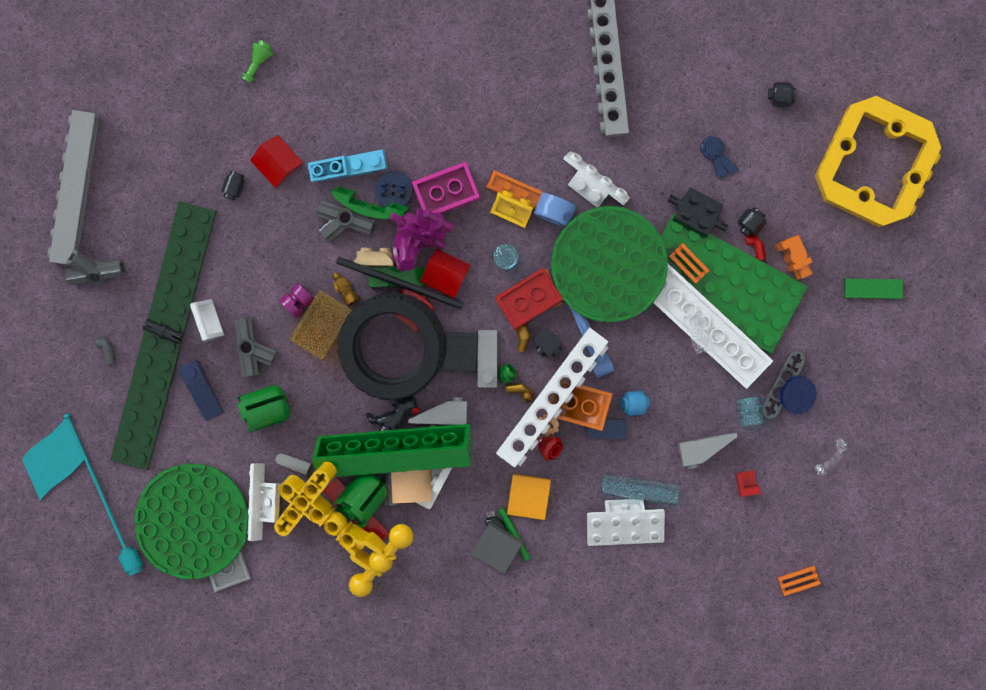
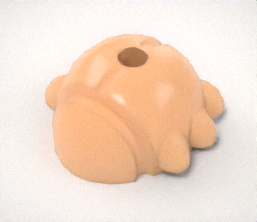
(554, 424)

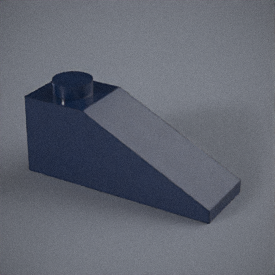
(200, 389)

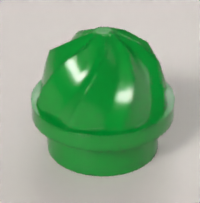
(507, 373)

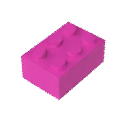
(446, 189)

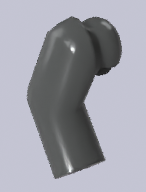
(107, 349)

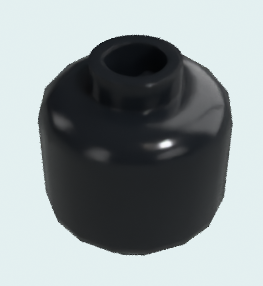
(782, 94)
(752, 222)

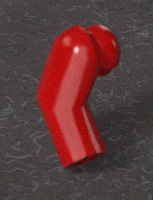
(757, 244)

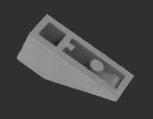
(487, 358)
(447, 413)
(702, 449)

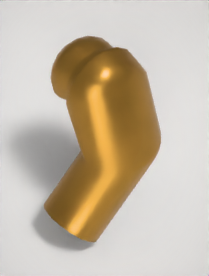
(523, 336)
(522, 389)

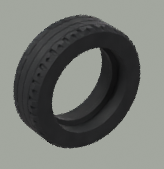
(362, 375)

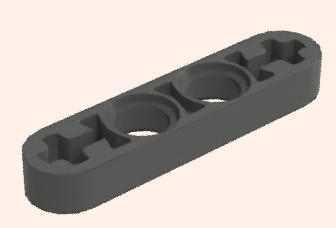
(779, 382)

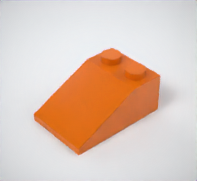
(586, 407)

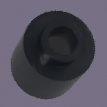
(233, 185)

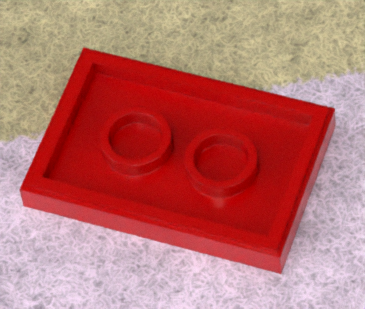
(529, 299)

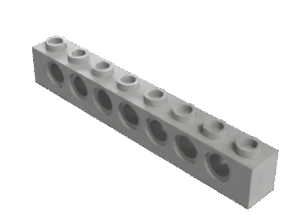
(614, 69)

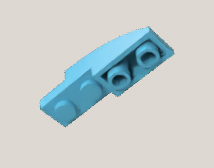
(347, 166)

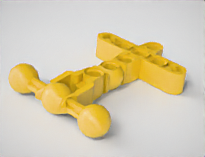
(307, 501)

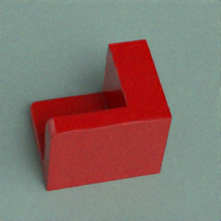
(747, 483)

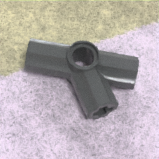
(336, 226)
(92, 270)
(259, 352)

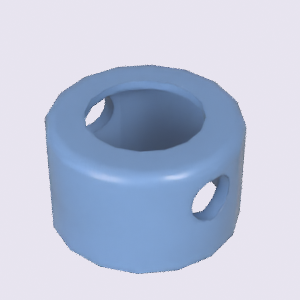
(554, 209)

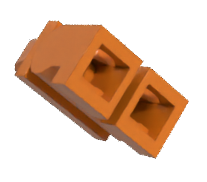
(795, 256)

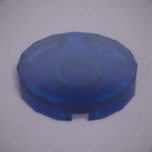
(798, 394)

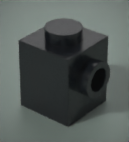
(547, 343)

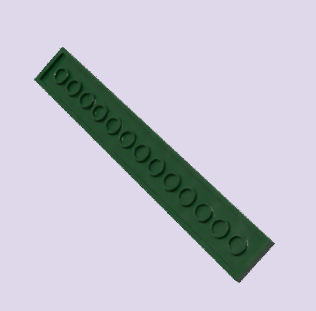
(159, 356)

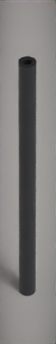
(399, 282)

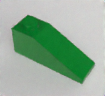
(413, 276)

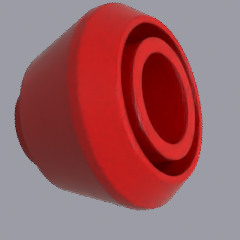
(550, 447)

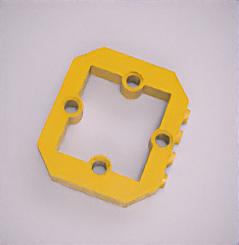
(909, 125)

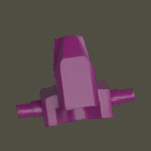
(417, 231)

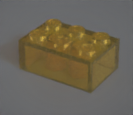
(320, 325)

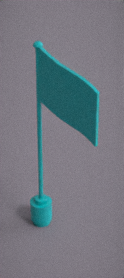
(57, 459)

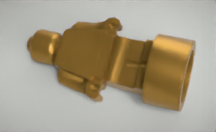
(343, 286)

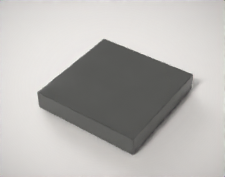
(497, 548)

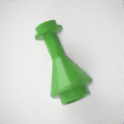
(260, 54)

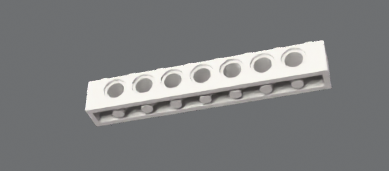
(599, 346)

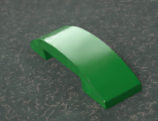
(347, 198)

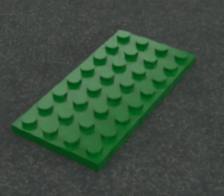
(738, 285)

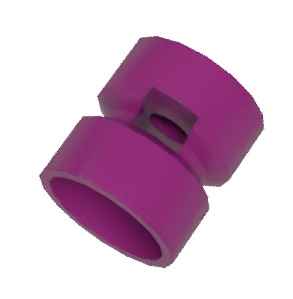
(295, 307)

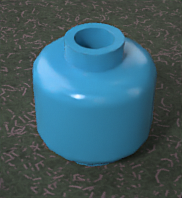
(634, 403)

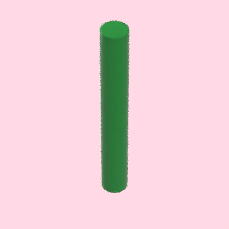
(512, 530)

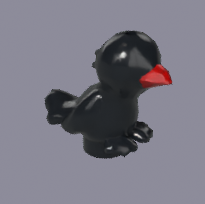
(393, 419)

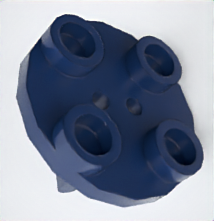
(384, 190)

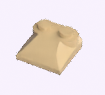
(374, 259)

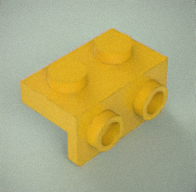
(512, 209)

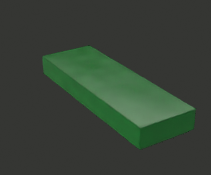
(873, 288)

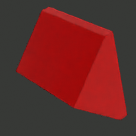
(276, 160)
(445, 273)

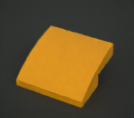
(528, 496)

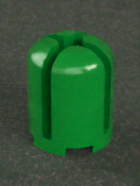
(264, 407)
(361, 498)

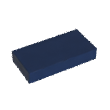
(612, 430)

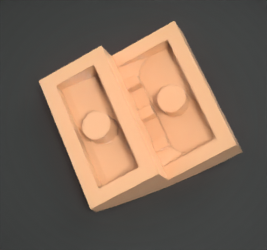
(411, 486)

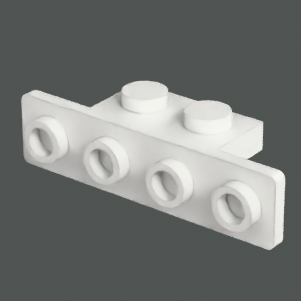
(591, 183)
(263, 502)

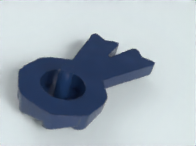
(712, 149)

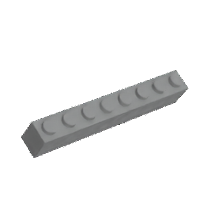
(74, 186)

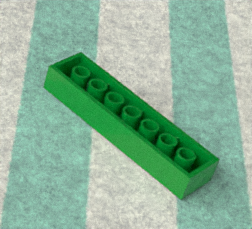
(396, 450)

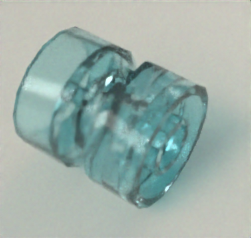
(505, 257)
(750, 411)

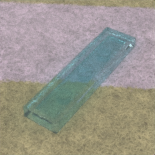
(640, 489)

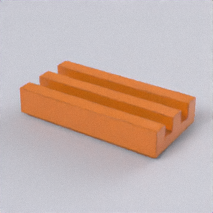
(694, 258)
(783, 585)

